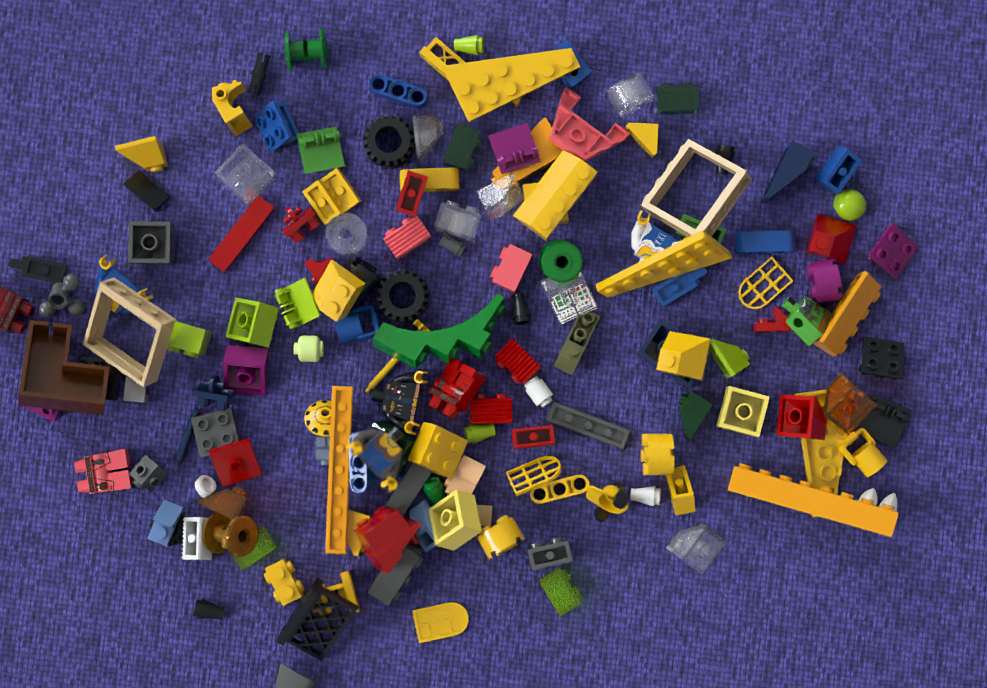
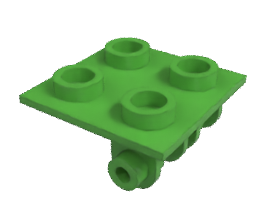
(320, 150)

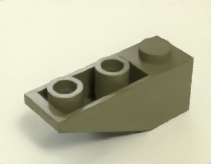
(576, 342)

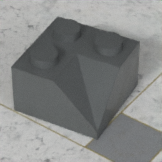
(151, 243)

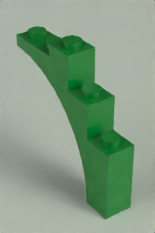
(444, 344)

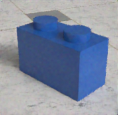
(838, 170)

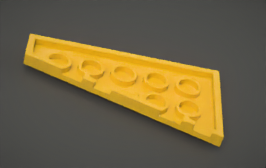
(823, 457)

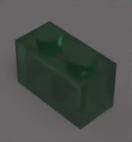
(677, 99)
(462, 147)

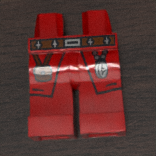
(456, 387)

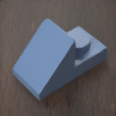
(165, 522)

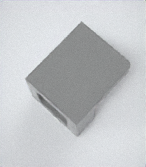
(134, 392)

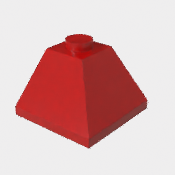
(830, 239)
(801, 417)

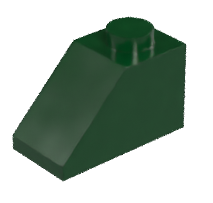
(692, 412)

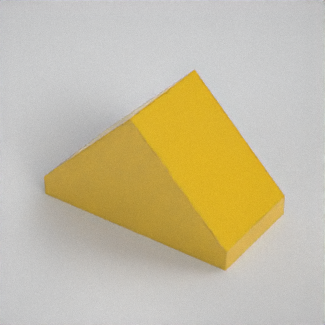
(645, 135)

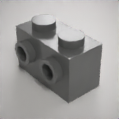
(549, 554)

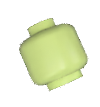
(309, 348)

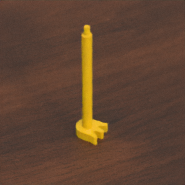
(421, 327)

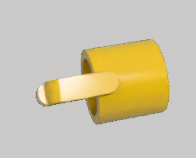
(866, 457)

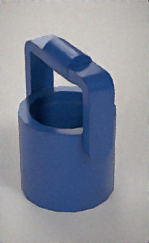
(351, 328)

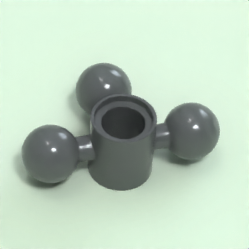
(55, 302)

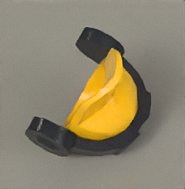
(609, 500)

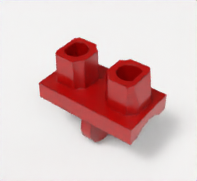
(292, 229)

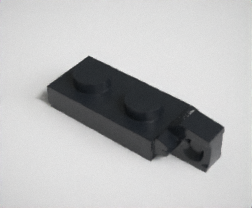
(40, 269)

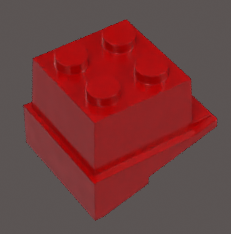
(386, 537)

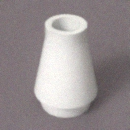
(646, 495)

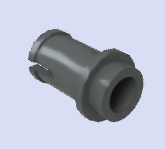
(453, 245)

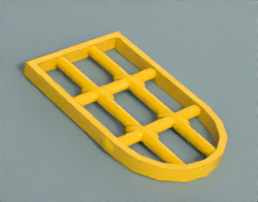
(772, 284)
(525, 473)

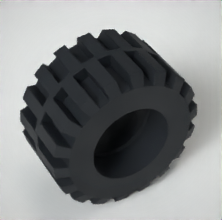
(383, 125)
(398, 278)

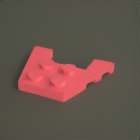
(577, 135)

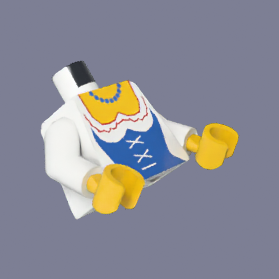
(649, 239)

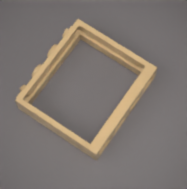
(721, 206)
(164, 323)

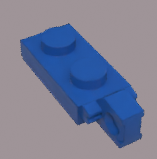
(677, 286)

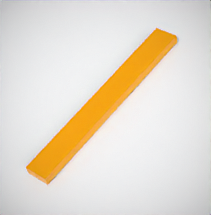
(339, 470)

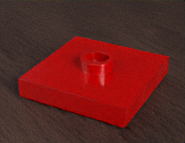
(235, 462)

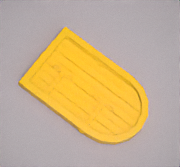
(440, 621)

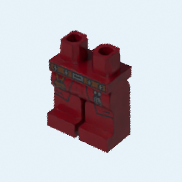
(11, 309)

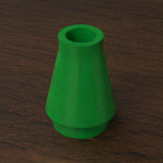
(434, 489)

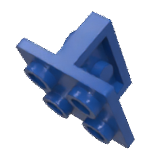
(276, 125)

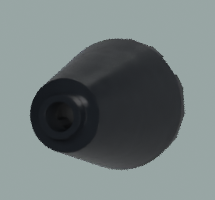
(366, 273)

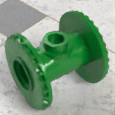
(306, 50)
(571, 266)

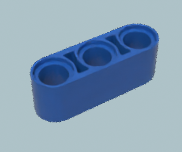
(391, 84)
(765, 242)
(359, 471)

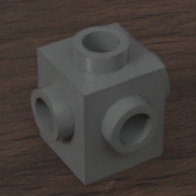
(147, 474)

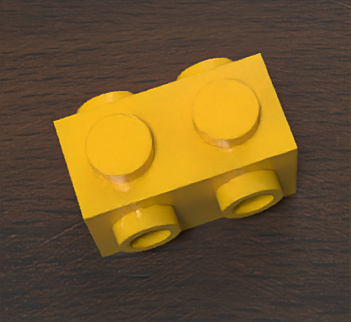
(284, 581)

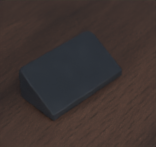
(146, 191)

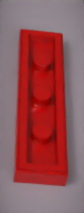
(241, 233)

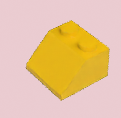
(337, 291)

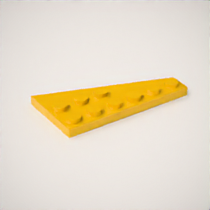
(496, 82)
(685, 256)

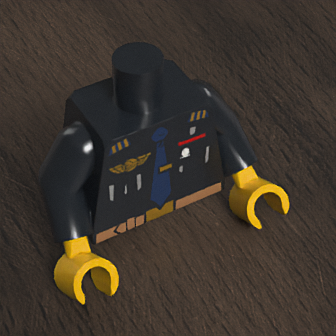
(401, 399)

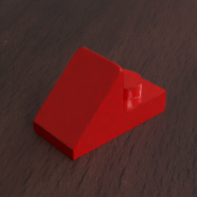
(778, 325)

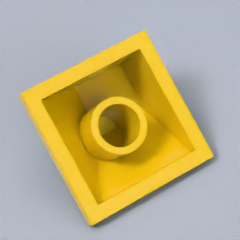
(146, 153)
(684, 355)

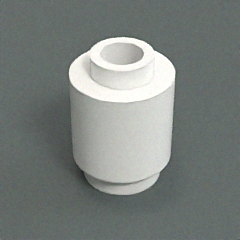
(538, 391)

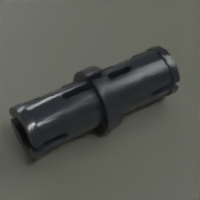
(258, 74)

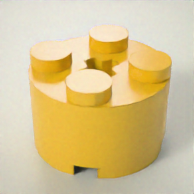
(657, 454)
(500, 537)

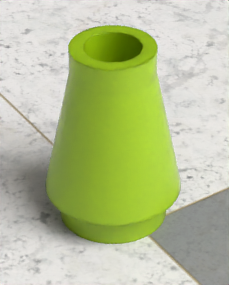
(470, 45)
(477, 432)

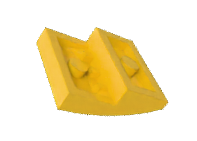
(331, 196)

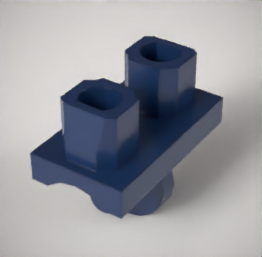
(213, 390)

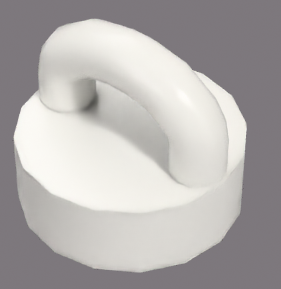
(205, 486)

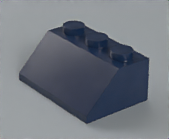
(651, 350)

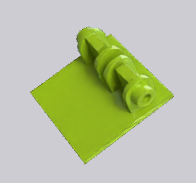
(298, 303)

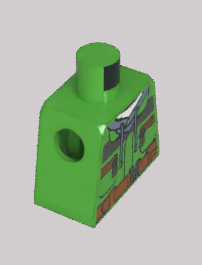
(806, 318)

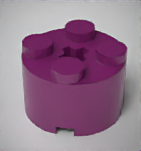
(825, 281)

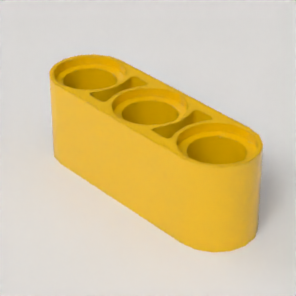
(438, 178)
(570, 490)

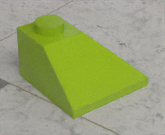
(729, 357)

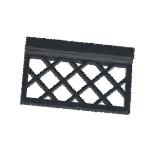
(301, 614)

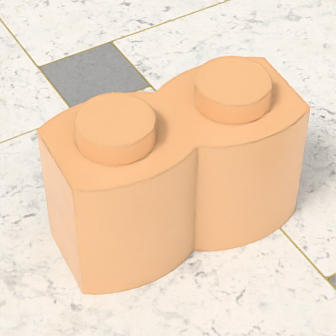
(465, 476)

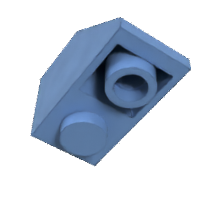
(424, 533)

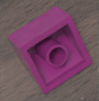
(246, 369)

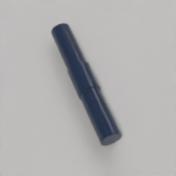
(187, 436)

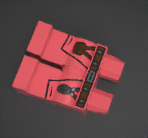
(98, 472)

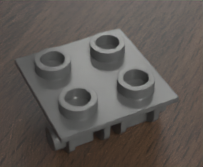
(214, 430)

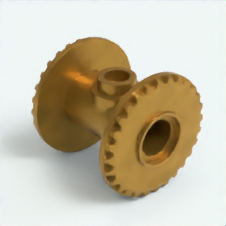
(229, 534)

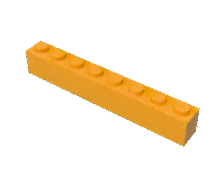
(812, 500)

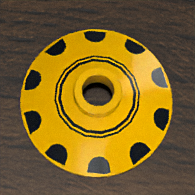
(316, 421)

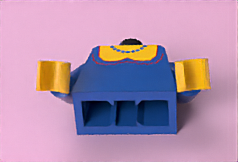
(106, 273)

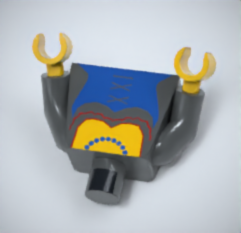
(379, 453)

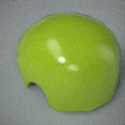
(849, 204)

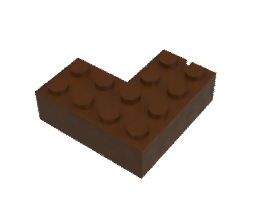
(53, 381)

